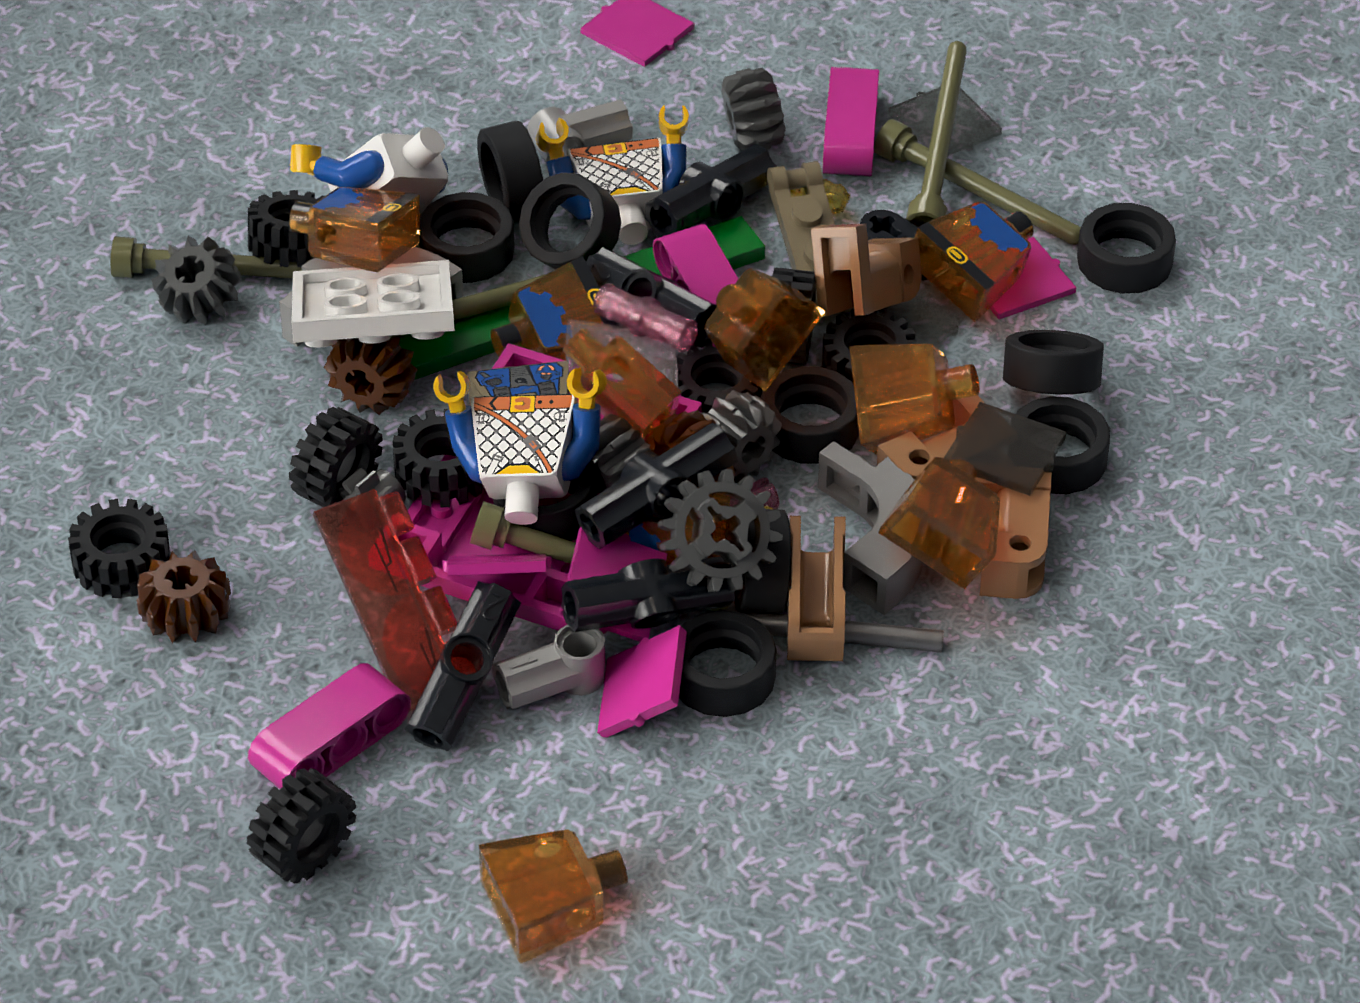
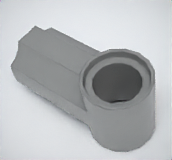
(587, 127)
(569, 664)

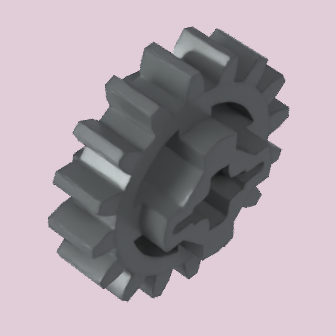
(703, 512)

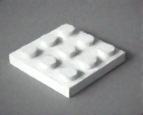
(372, 304)

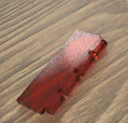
(384, 587)

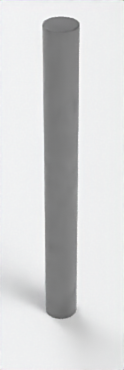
(865, 633)

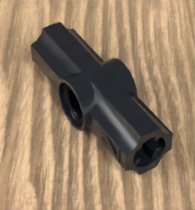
(709, 191)
(634, 279)
(650, 481)
(641, 595)
(448, 691)

